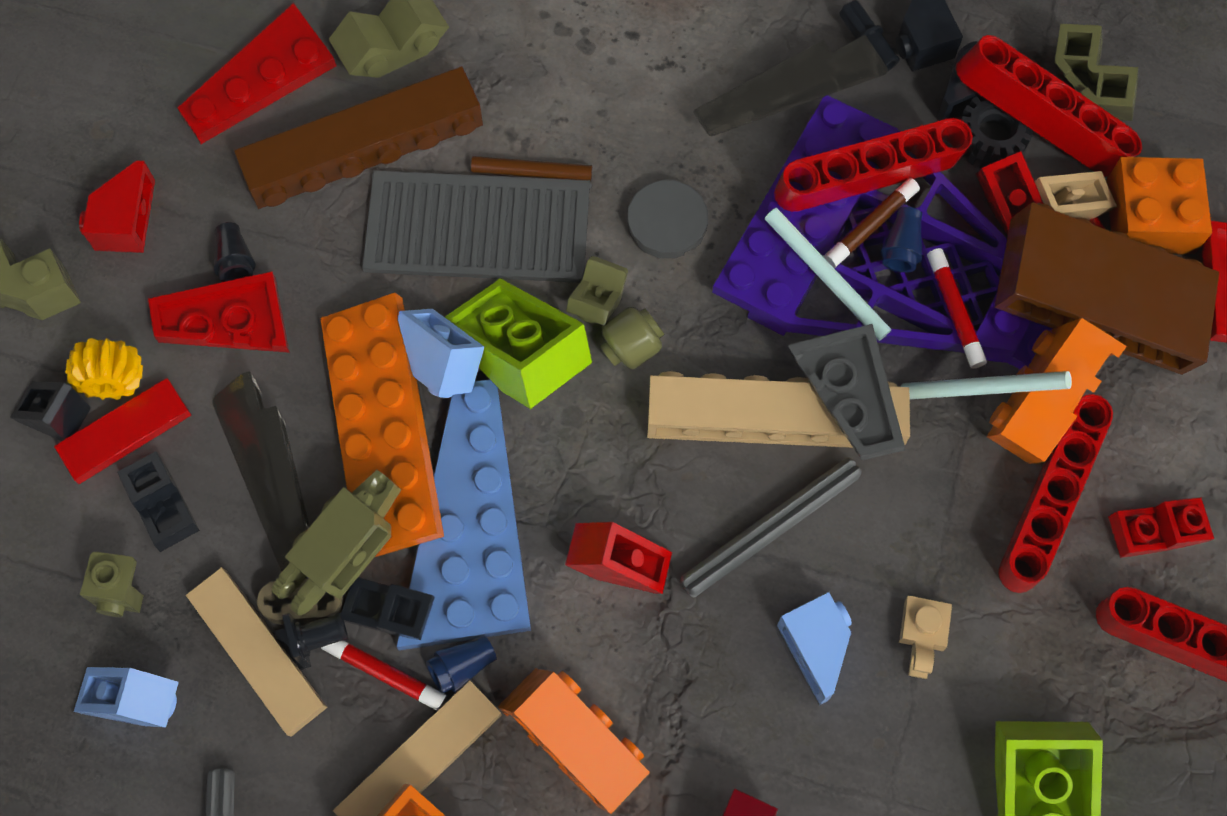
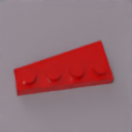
(264, 71)

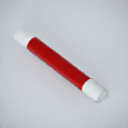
(956, 308)
(387, 674)

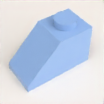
(439, 352)
(818, 641)
(127, 696)

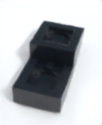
(158, 501)
(387, 608)

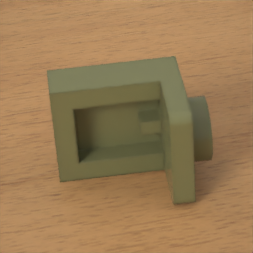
(598, 291)
(109, 584)

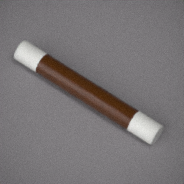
(872, 222)

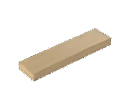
(256, 652)
(425, 752)

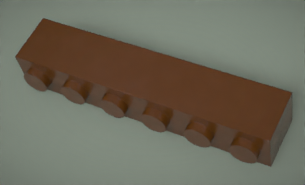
(359, 138)

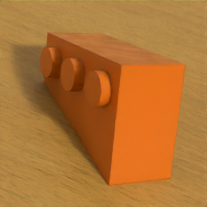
(1037, 420)
(576, 737)

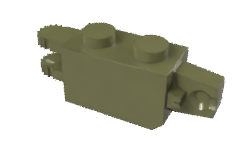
(338, 543)

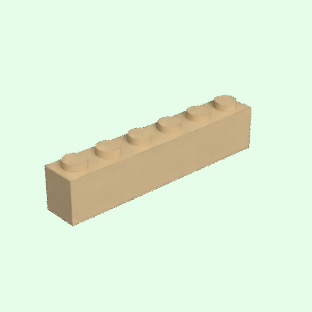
(750, 410)

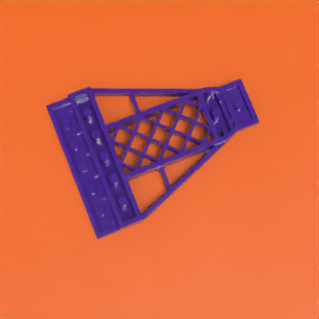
(774, 281)

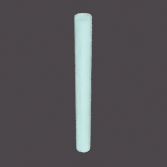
(827, 273)
(990, 385)

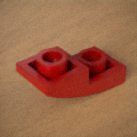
(1161, 527)

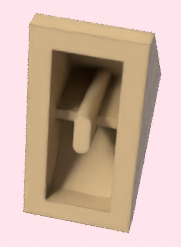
(1077, 194)

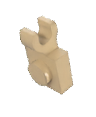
(925, 628)

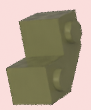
(386, 42)
(1078, 66)
(35, 285)

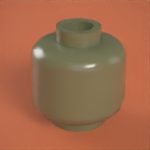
(631, 338)

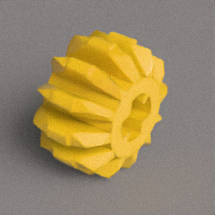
(104, 368)

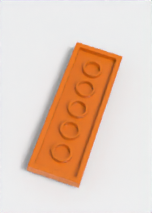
(382, 415)

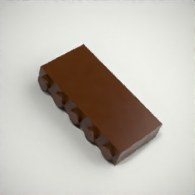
(1133, 291)

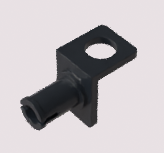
(310, 636)

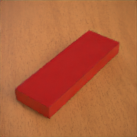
(122, 431)

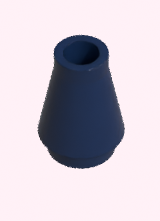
(903, 244)
(460, 663)

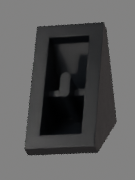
(52, 409)

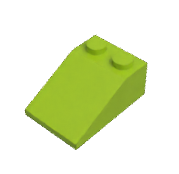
(525, 341)
(1048, 768)

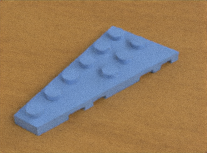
(478, 562)

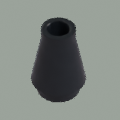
(231, 253)

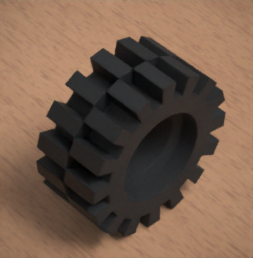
(992, 150)

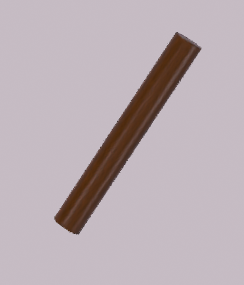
(531, 168)

